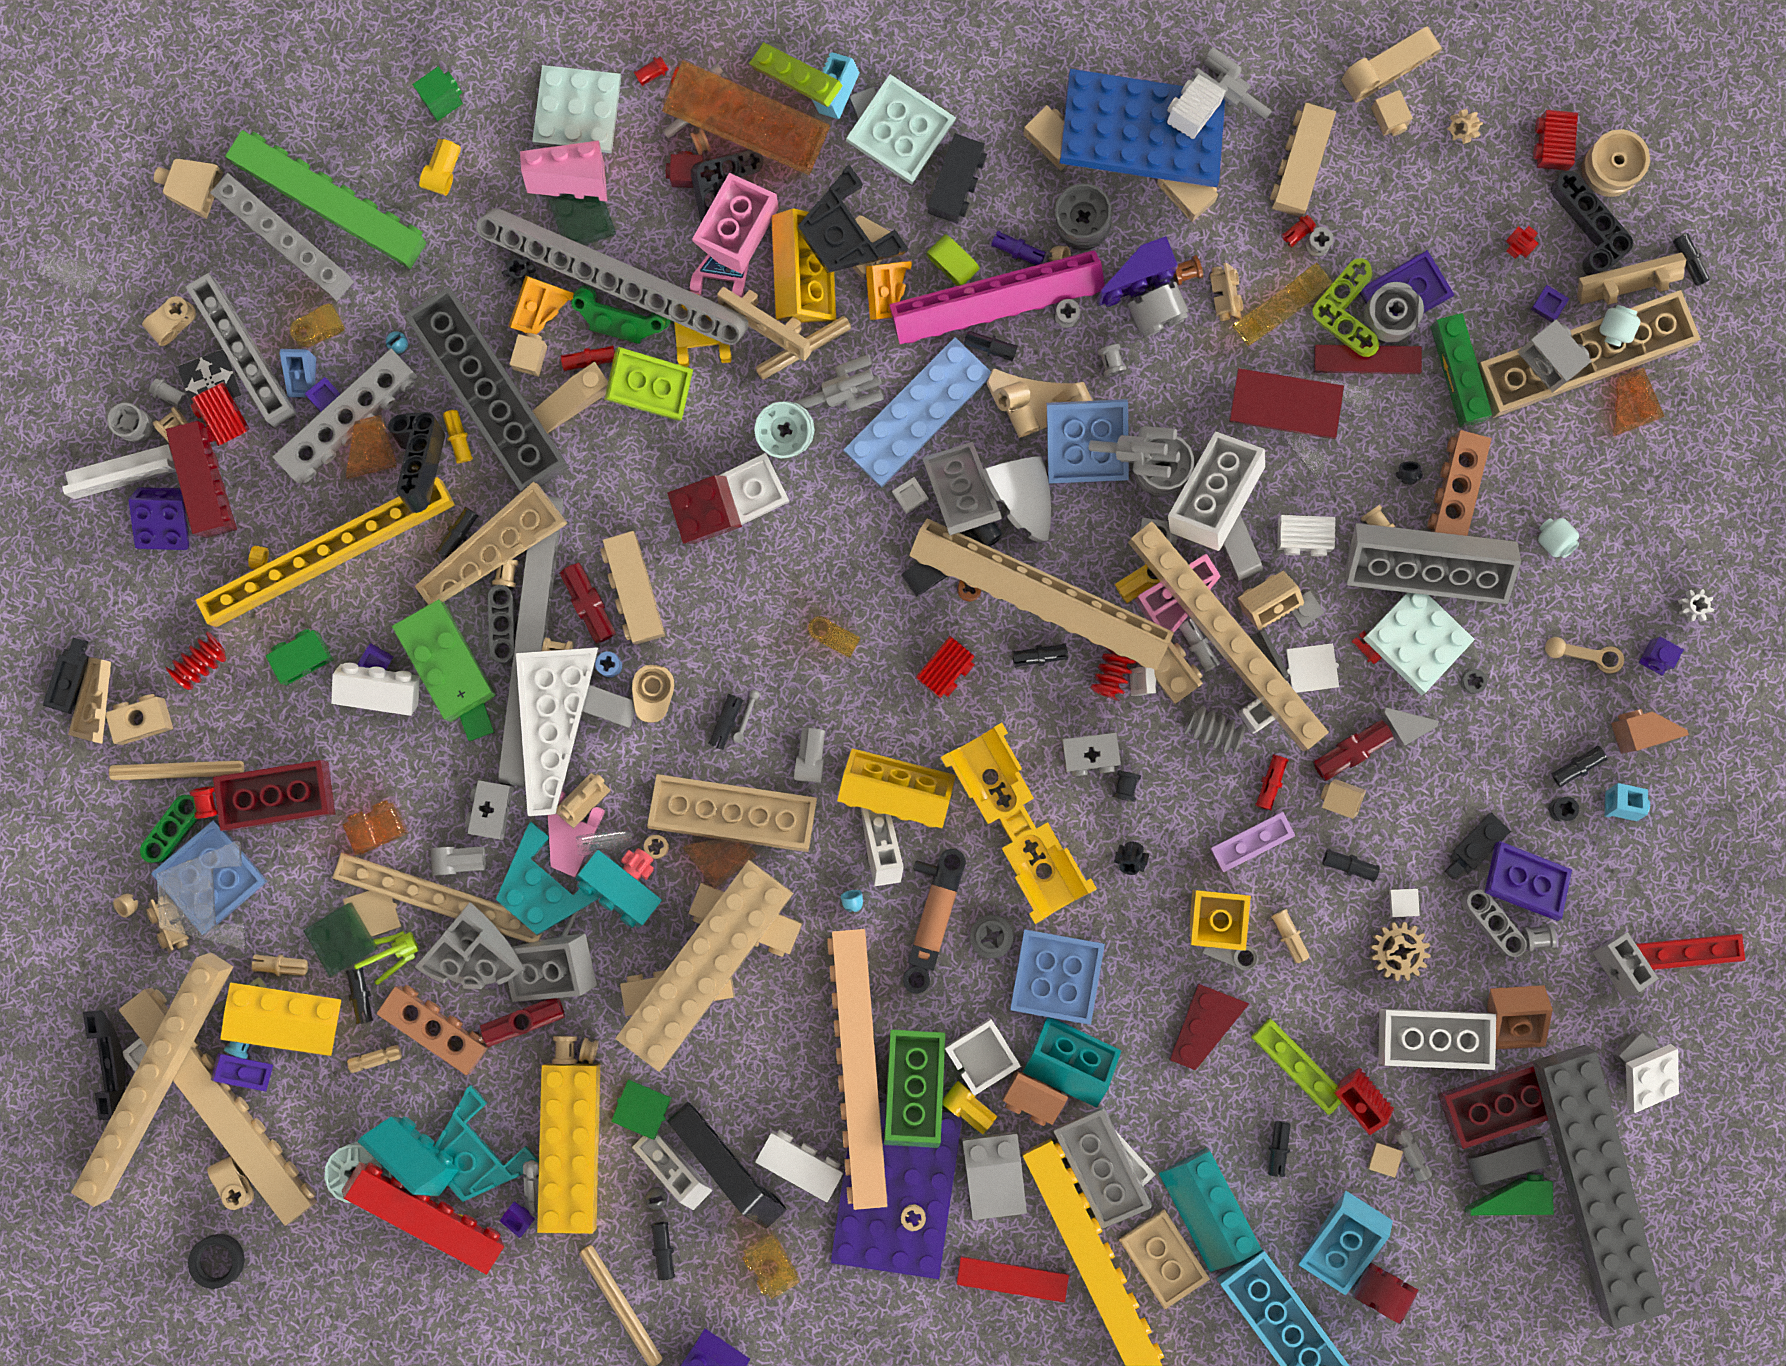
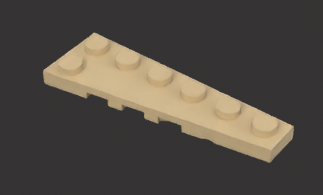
(509, 533)

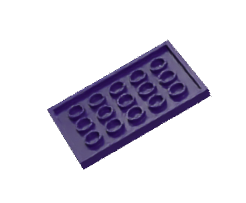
(913, 1176)

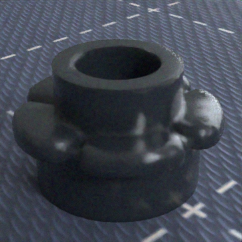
(1409, 472)

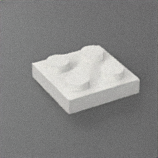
(755, 488)
(1652, 1078)

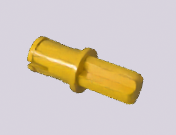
(457, 436)

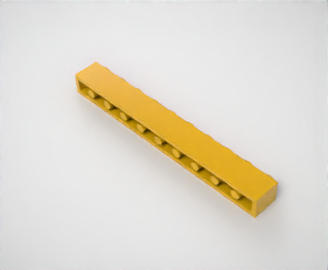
(318, 557)
(1092, 1256)

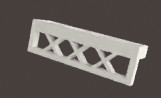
(119, 472)

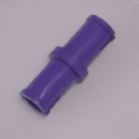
(1018, 248)

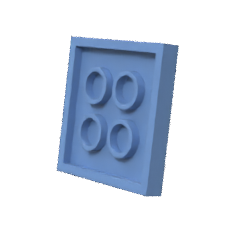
(1068, 439)
(231, 884)
(1057, 977)

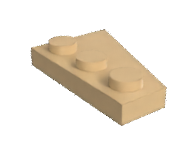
(91, 703)

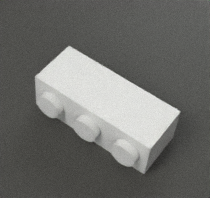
(375, 689)
(800, 1165)

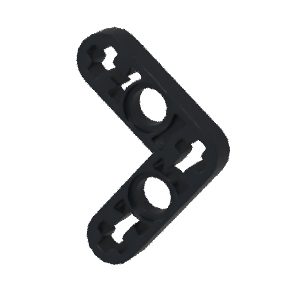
(712, 181)

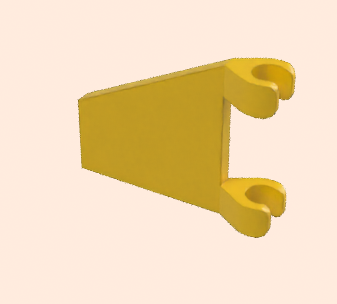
(689, 338)

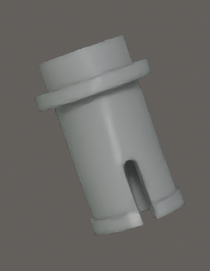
(167, 393)

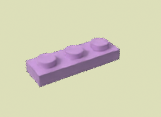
(1252, 842)

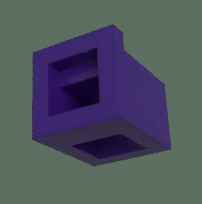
(1660, 655)

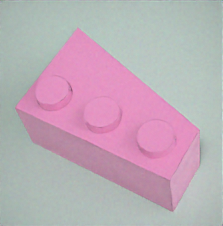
(565, 169)
(1162, 607)

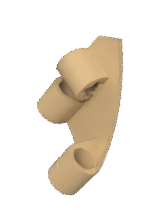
(1027, 399)

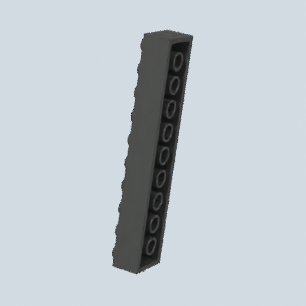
(1599, 1186)

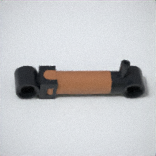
(934, 917)

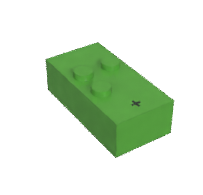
(444, 660)
(914, 1088)

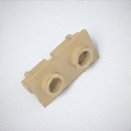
(1229, 302)
(582, 799)
(166, 938)

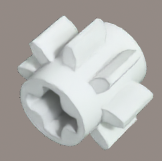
(1690, 609)

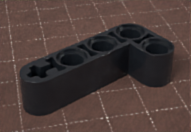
(1586, 221)
(423, 444)
(923, 577)

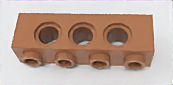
(1476, 449)
(395, 1013)

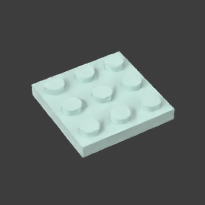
(576, 107)
(900, 129)
(1419, 640)

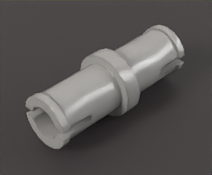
(1199, 645)

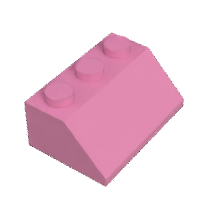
(736, 222)

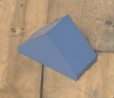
(298, 371)

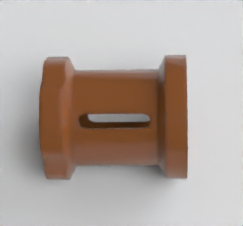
(1188, 270)
(967, 596)

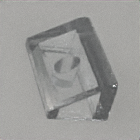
(68, 272)
(604, 841)

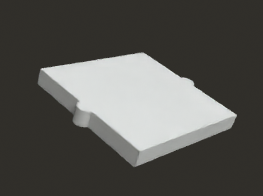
(1312, 668)

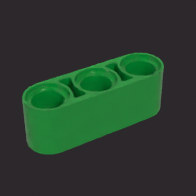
(160, 834)

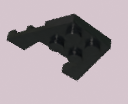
(837, 236)

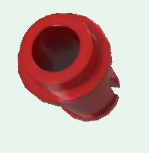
(651, 71)
(1299, 230)
(1366, 649)

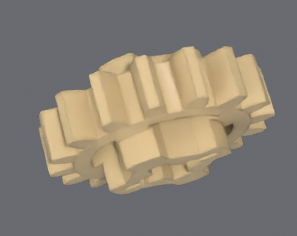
(1403, 964)

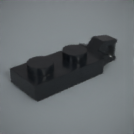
(67, 677)
(1477, 845)

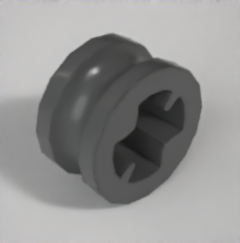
(1471, 689)

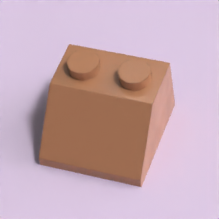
(1640, 730)
(1521, 1016)
(1034, 1097)

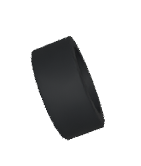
(198, 1273)

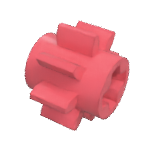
(637, 864)

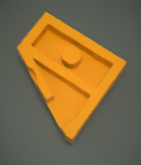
(885, 287)
(537, 305)

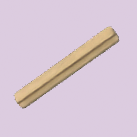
(816, 340)

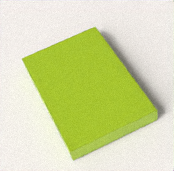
(648, 384)

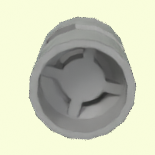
(124, 420)

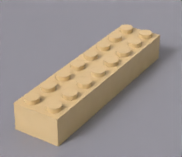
(1663, 329)
(704, 966)

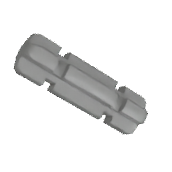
(1413, 1155)
(531, 1183)

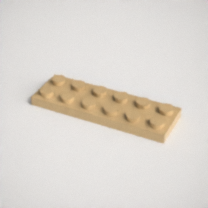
(732, 813)

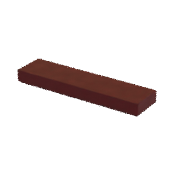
(1385, 361)

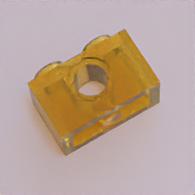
(771, 1249)

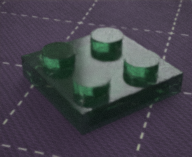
(582, 219)
(340, 939)

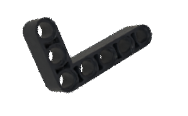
(725, 1169)

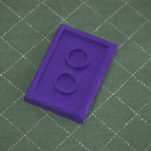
(1421, 275)
(1528, 881)

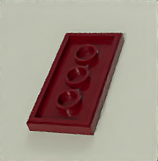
(1286, 403)

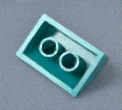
(1072, 1062)
(409, 1156)

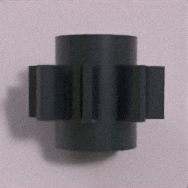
(512, 269)
(1131, 858)

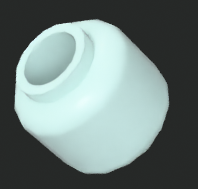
(1619, 325)
(1558, 537)

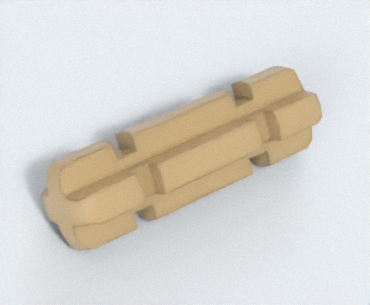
(374, 1058)

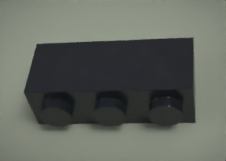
(957, 178)

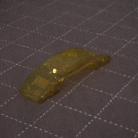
(1282, 305)

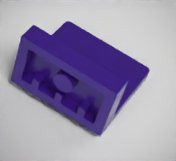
(158, 519)

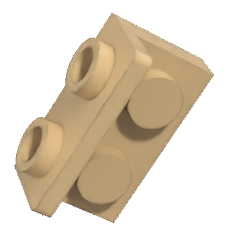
(1176, 675)

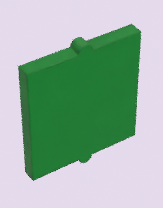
(641, 1109)

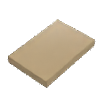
(1164, 1259)

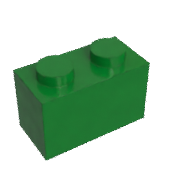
(439, 92)
(299, 656)

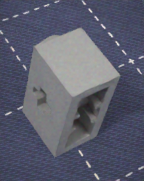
(1105, 745)
(496, 822)
(1625, 965)

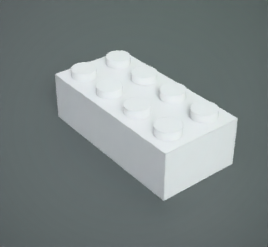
(1217, 491)
(1437, 1039)

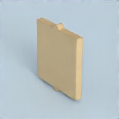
(376, 911)

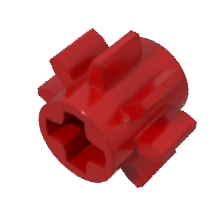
(1522, 242)

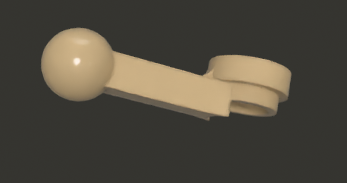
(1557, 647)

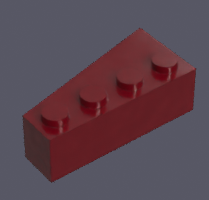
(200, 480)

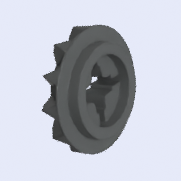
(1004, 940)

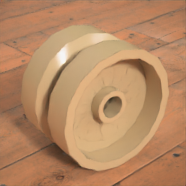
(1615, 163)

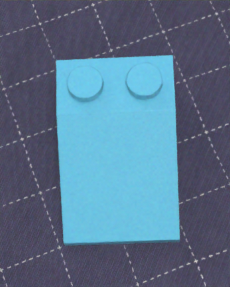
(1346, 1243)

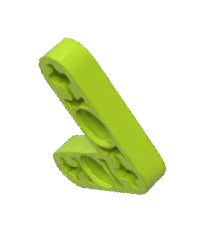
(1338, 306)

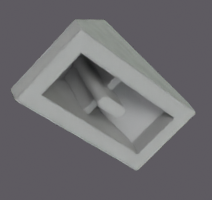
(1406, 726)

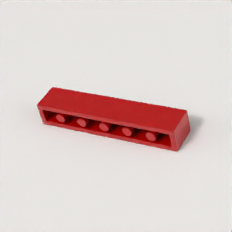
(423, 1218)

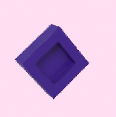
(1549, 303)
(322, 394)
(375, 657)
(517, 1219)

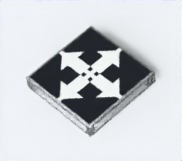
(207, 372)

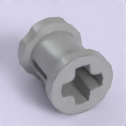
(1325, 237)
(1074, 309)
(1112, 360)
(1540, 937)

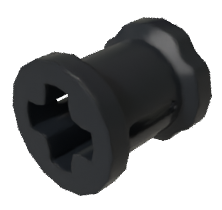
(1126, 786)
(1556, 812)

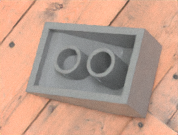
(553, 969)
(994, 1175)

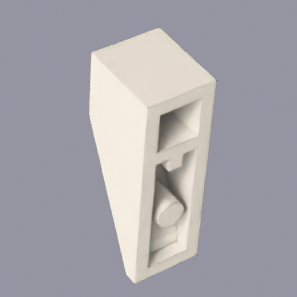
(882, 848)
(673, 1171)

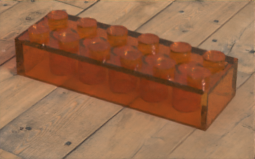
(744, 116)

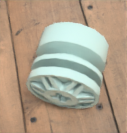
(770, 435)
(341, 1162)

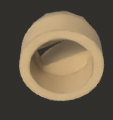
(1059, 252)
(125, 905)

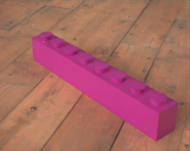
(997, 297)

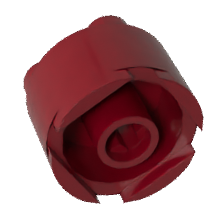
(1385, 1293)

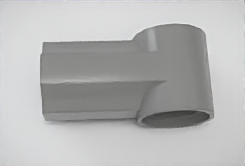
(810, 762)
(451, 860)
(1230, 956)

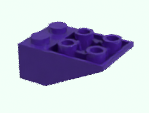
(1148, 266)
(713, 1351)

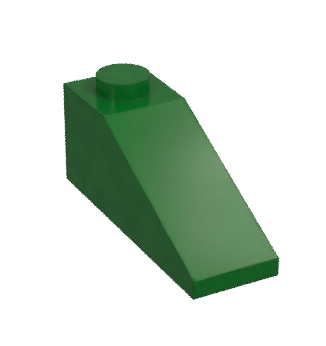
(1520, 1197)

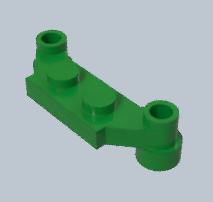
(615, 321)

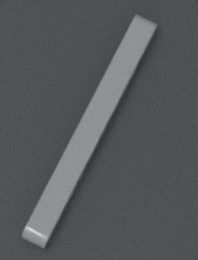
(624, 275)
(530, 635)

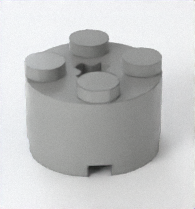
(1404, 303)
(1158, 308)

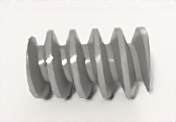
(1215, 729)

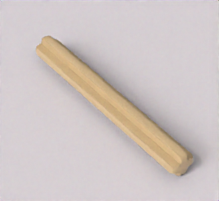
(175, 770)
(620, 1306)

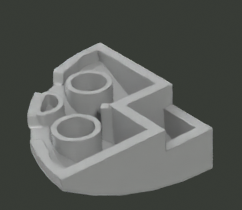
(1026, 493)
(471, 953)

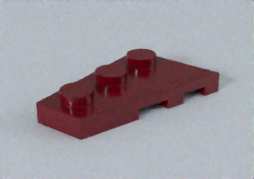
(1204, 1025)

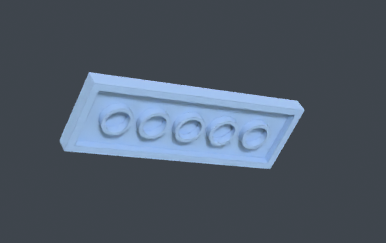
(918, 412)

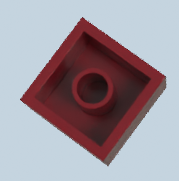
(704, 509)

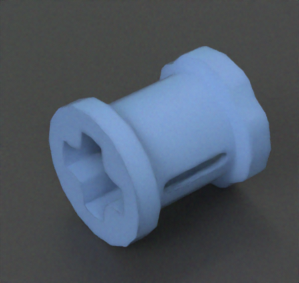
(604, 657)

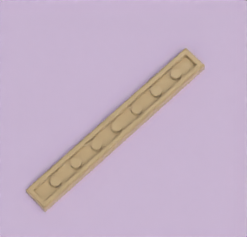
(426, 894)

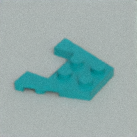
(533, 893)
(476, 1162)

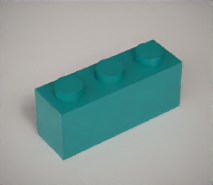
(617, 890)

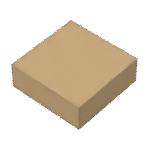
(1385, 1159)

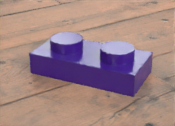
(241, 1072)

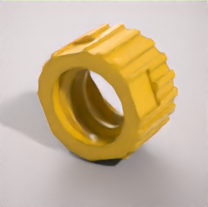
(258, 557)

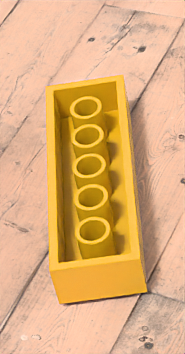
(568, 1148)

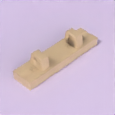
(1631, 278)
(783, 335)

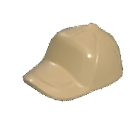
(652, 692)

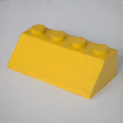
(800, 280)
(896, 788)
(280, 1019)

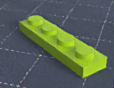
(795, 74)

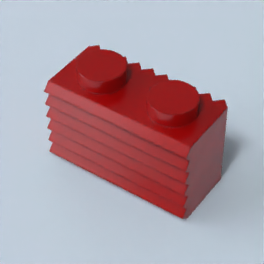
(1556, 140)
(219, 413)
(945, 668)
(1364, 1101)

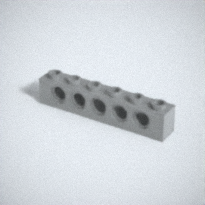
(282, 237)
(241, 350)
(330, 419)

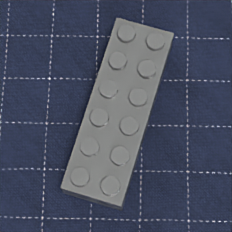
(1432, 563)

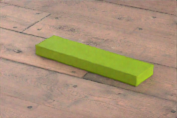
(1297, 1065)

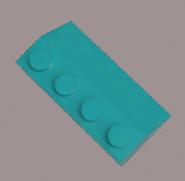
(1210, 1211)

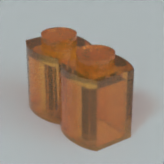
(375, 827)

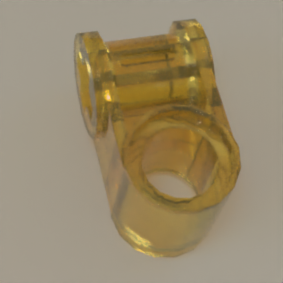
(320, 325)

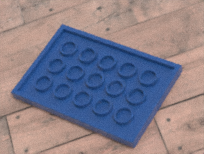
(1124, 129)

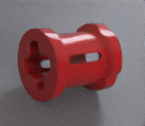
(204, 802)

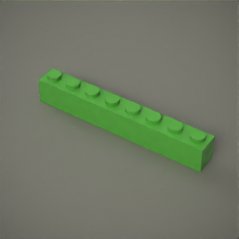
(326, 199)

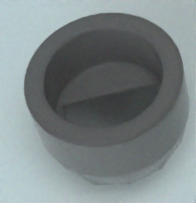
(655, 1192)

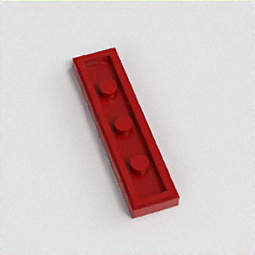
(1693, 951)
(1012, 1279)

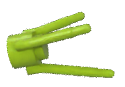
(404, 945)

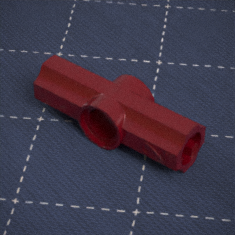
(587, 603)
(1353, 750)
(507, 1028)

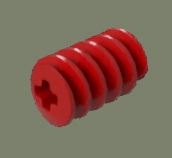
(197, 662)
(1112, 675)

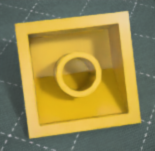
(1219, 919)

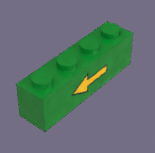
(1461, 370)

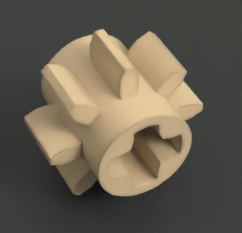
(1465, 126)

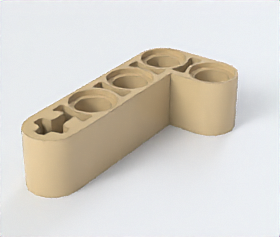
(1370, 76)

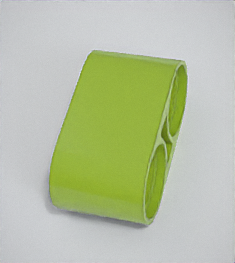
(952, 260)

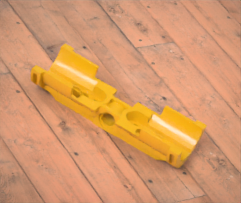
(1066, 879)

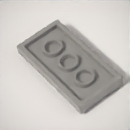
(961, 488)
(1102, 1167)

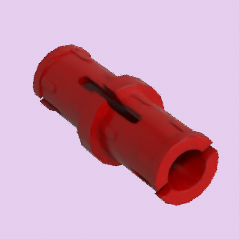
(587, 357)
(1272, 782)

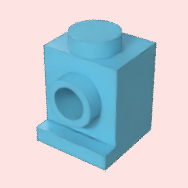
(1626, 802)

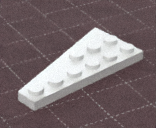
(551, 705)

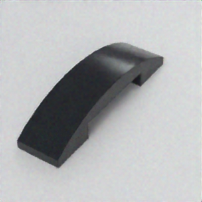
(111, 1060)

